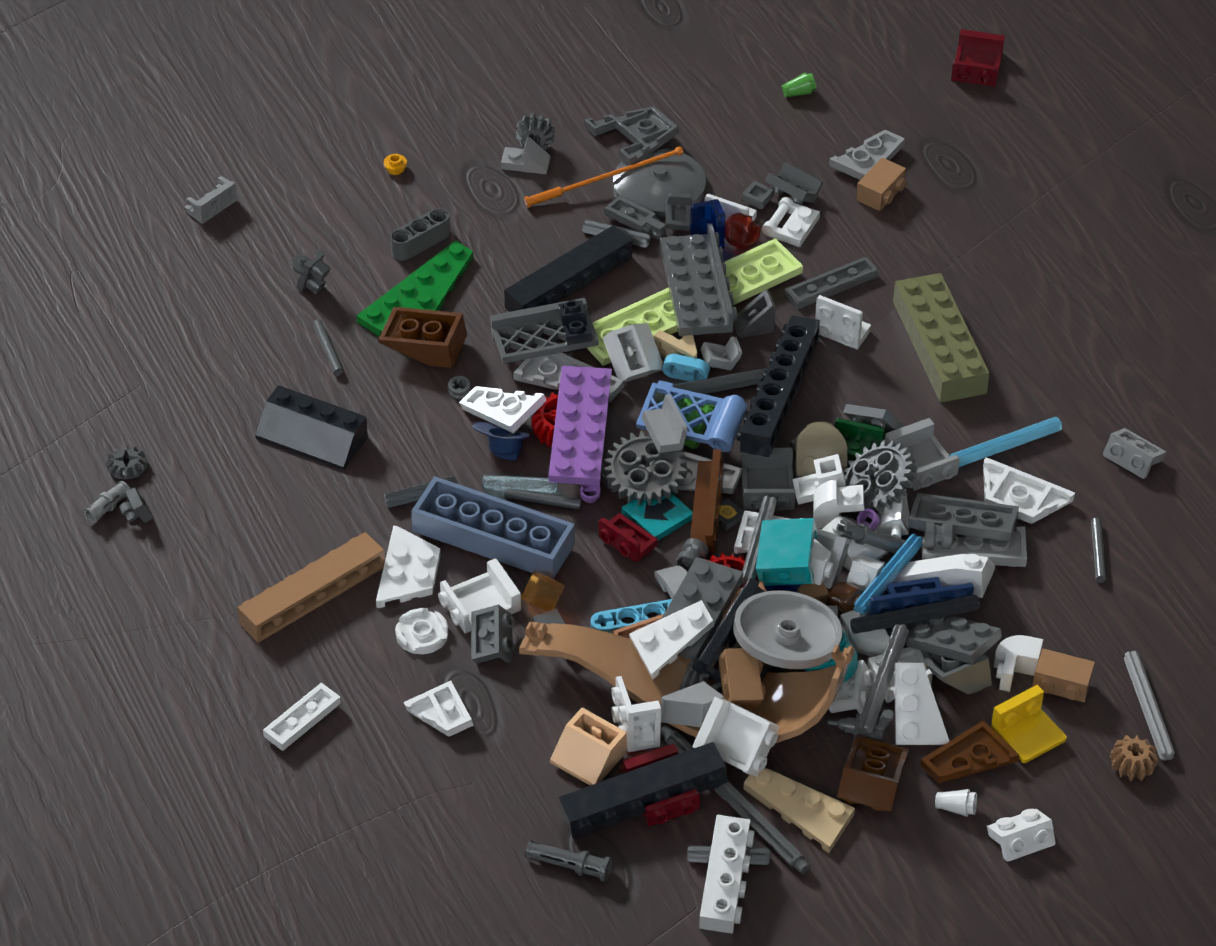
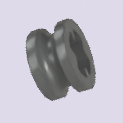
(458, 381)

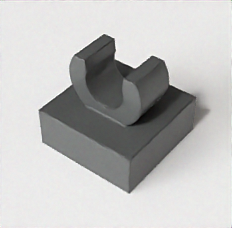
(135, 507)

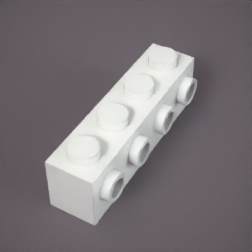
(724, 874)

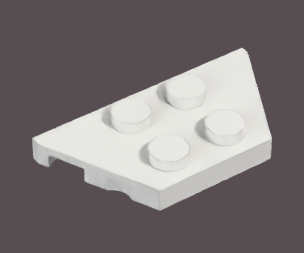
(1016, 488)
(408, 568)

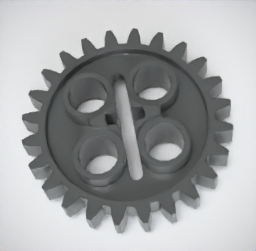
(644, 468)
(883, 473)

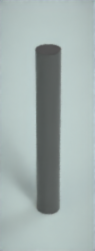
(327, 347)
(543, 499)
(1098, 550)

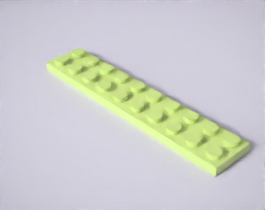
(747, 274)

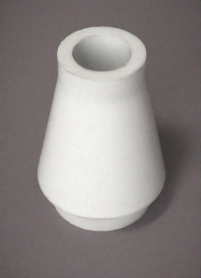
(958, 802)

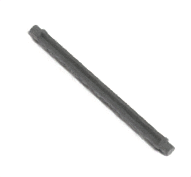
(746, 810)

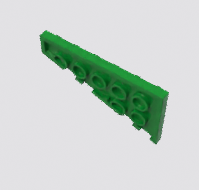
(422, 289)

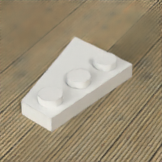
(667, 637)
(916, 708)

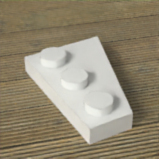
(501, 408)

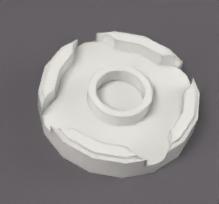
(421, 631)

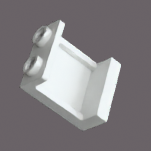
(479, 593)
(738, 735)

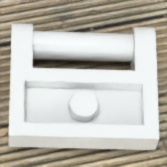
(796, 227)

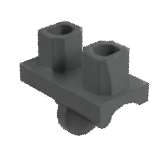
(311, 272)

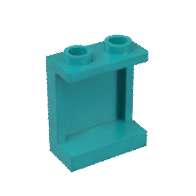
(786, 551)

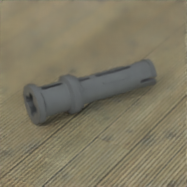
(581, 862)

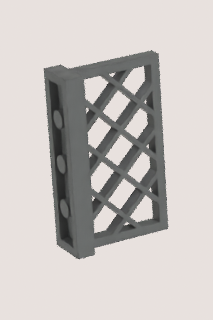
(537, 321)

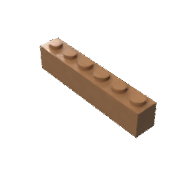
(311, 587)

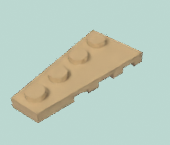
(809, 809)

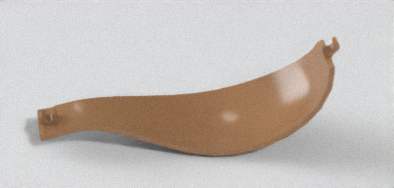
(791, 698)

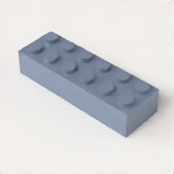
(493, 527)

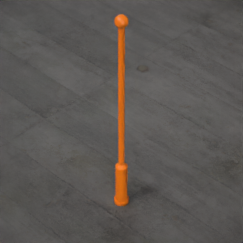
(558, 191)

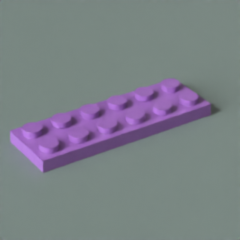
(580, 425)

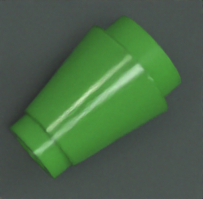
(801, 85)

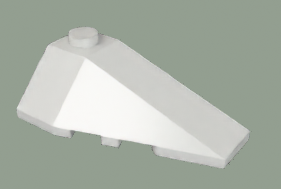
(952, 571)

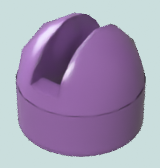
(592, 491)
(871, 514)

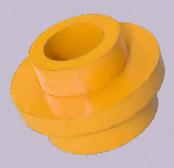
(395, 164)

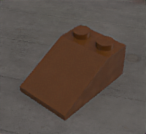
(425, 335)
(872, 773)

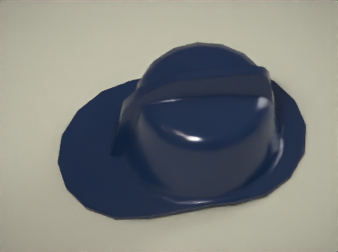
(500, 441)

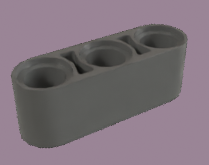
(420, 234)

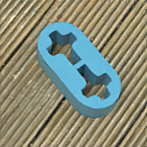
(685, 368)

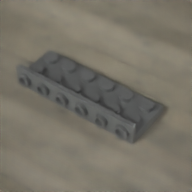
(698, 283)

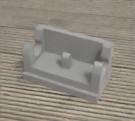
(212, 202)

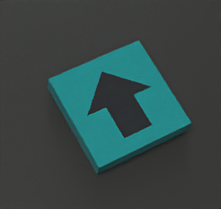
(658, 518)

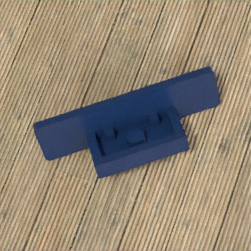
(916, 593)

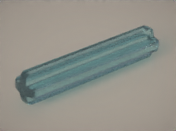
(529, 484)

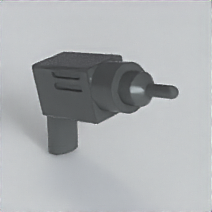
(850, 725)

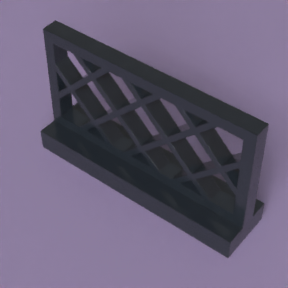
(725, 633)

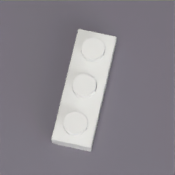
(301, 716)

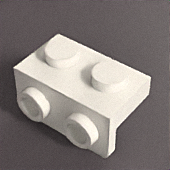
(1022, 833)

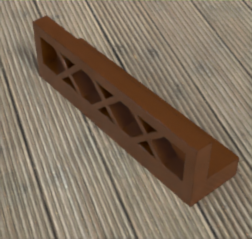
(708, 500)

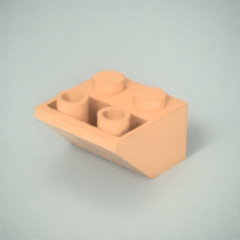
(589, 747)

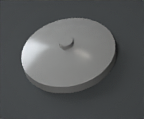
(787, 629)

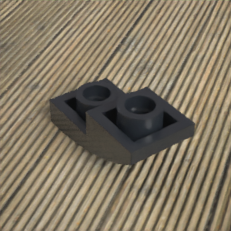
(574, 322)

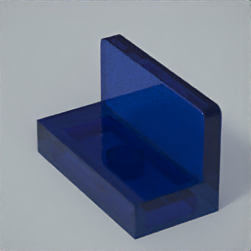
(708, 213)

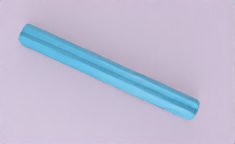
(1008, 441)

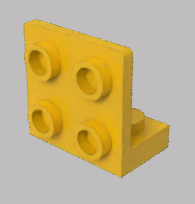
(1026, 725)

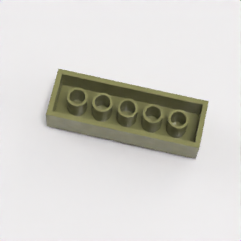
(940, 337)

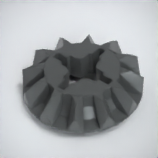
(136, 465)

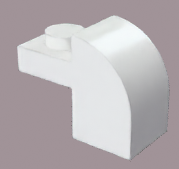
(826, 469)
(831, 501)
(1016, 655)

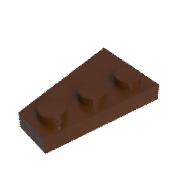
(969, 754)

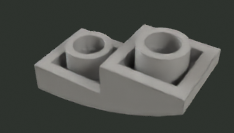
(671, 579)

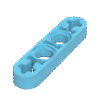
(637, 612)

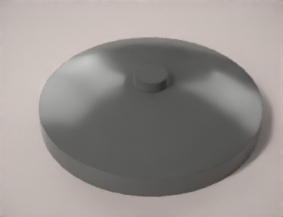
(653, 182)

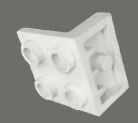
(841, 322)
(639, 720)

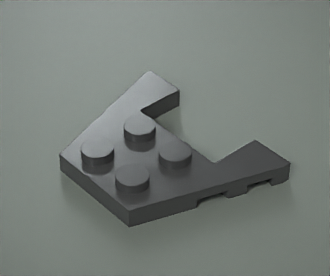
(643, 127)

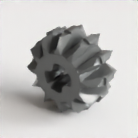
(537, 129)

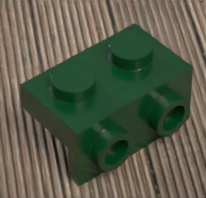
(859, 436)

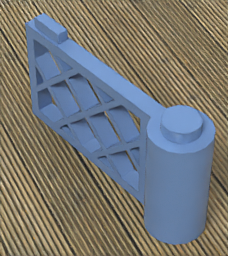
(723, 421)

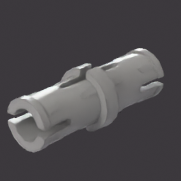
(106, 501)

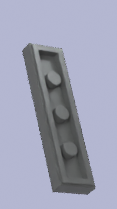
(831, 282)

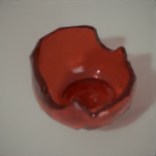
(741, 230)

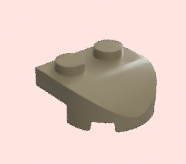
(817, 442)

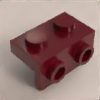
(626, 537)

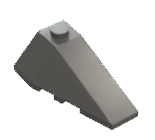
(959, 674)

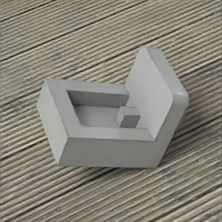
(722, 356)

